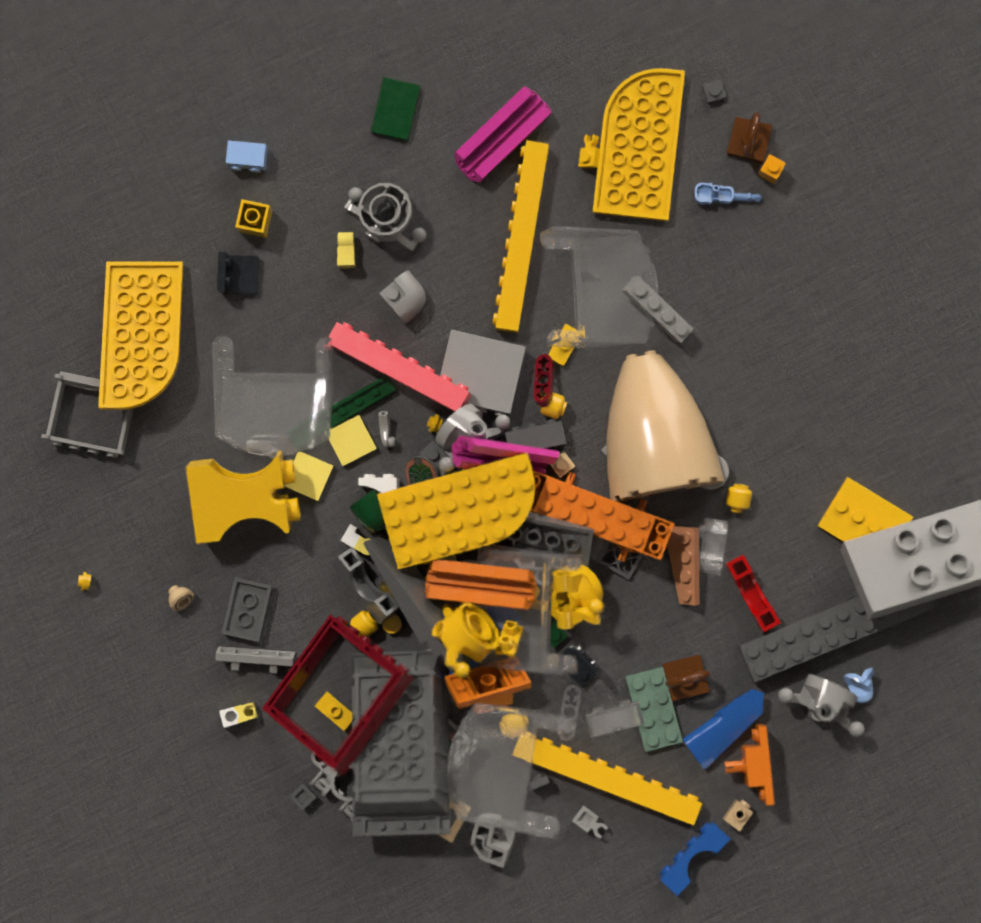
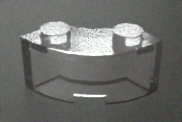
(712, 545)
(620, 717)

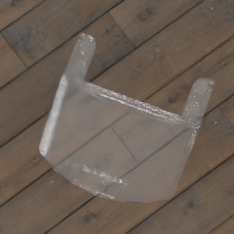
(600, 269)
(272, 409)
(536, 621)
(493, 767)

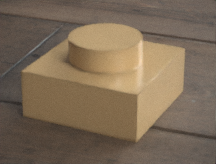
(562, 465)

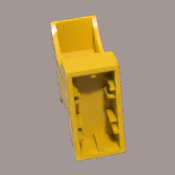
(226, 497)

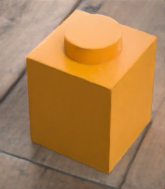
(771, 169)

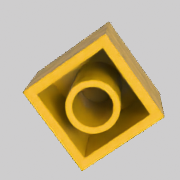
(254, 218)

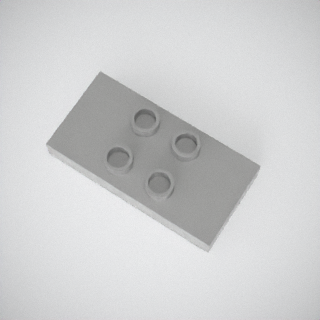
(916, 560)

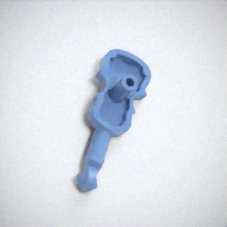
(707, 193)

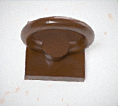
(749, 138)
(686, 677)

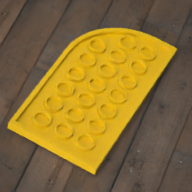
(640, 146)
(139, 332)
(458, 510)

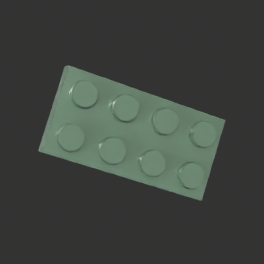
(657, 709)

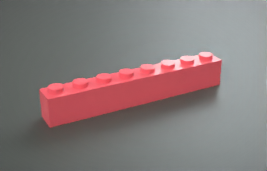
(399, 368)

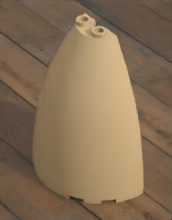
(656, 433)

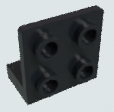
(237, 274)
(585, 668)

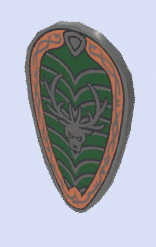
(419, 469)

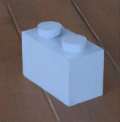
(246, 155)

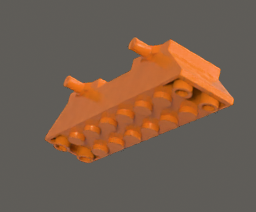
(612, 521)

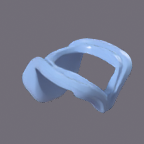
(862, 686)

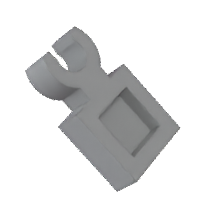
(587, 820)

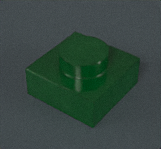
(556, 634)

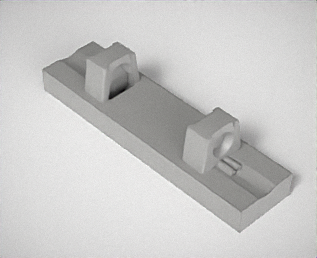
(257, 656)

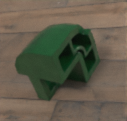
(369, 513)

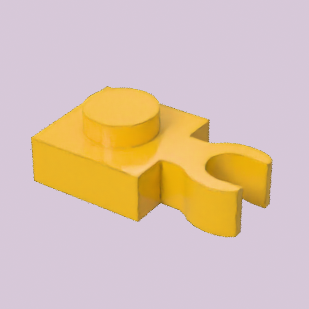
(590, 154)

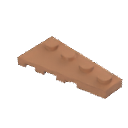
(684, 558)

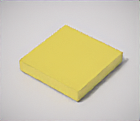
(351, 440)
(310, 475)

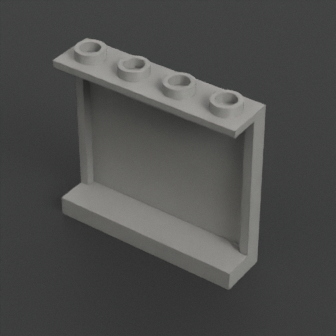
(485, 367)

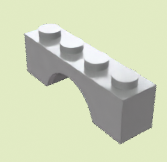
(655, 306)

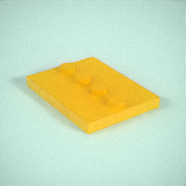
(859, 512)

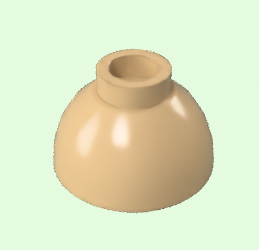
(180, 597)

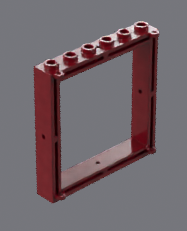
(373, 716)

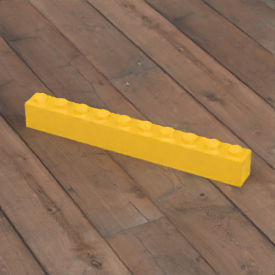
(522, 236)
(616, 781)

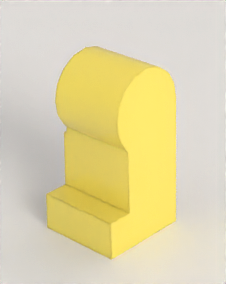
(346, 250)

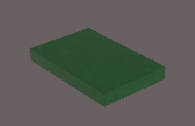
(395, 108)

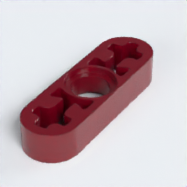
(548, 386)

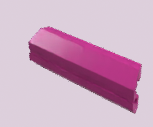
(502, 134)
(473, 452)

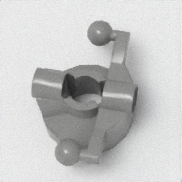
(373, 202)
(466, 422)
(825, 696)

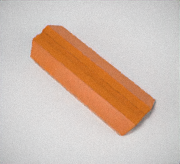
(480, 584)

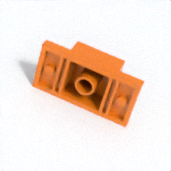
(487, 686)
(755, 764)

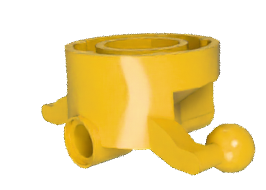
(576, 597)
(466, 632)

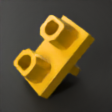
(509, 639)

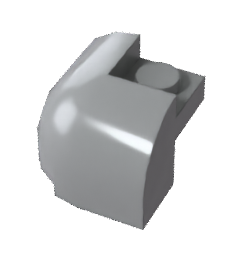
(405, 296)
(493, 843)

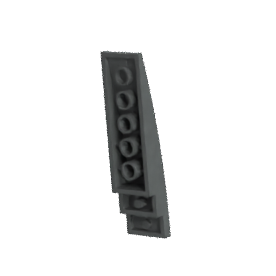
(549, 534)
(409, 592)

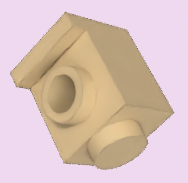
(731, 817)

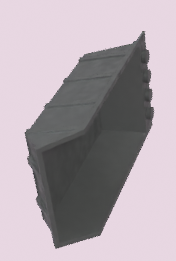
(403, 767)

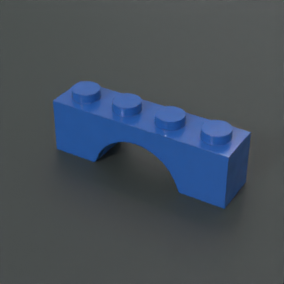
(709, 839)

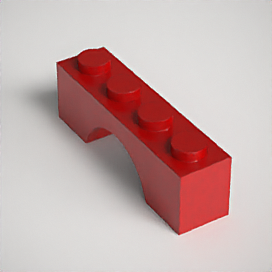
(751, 593)

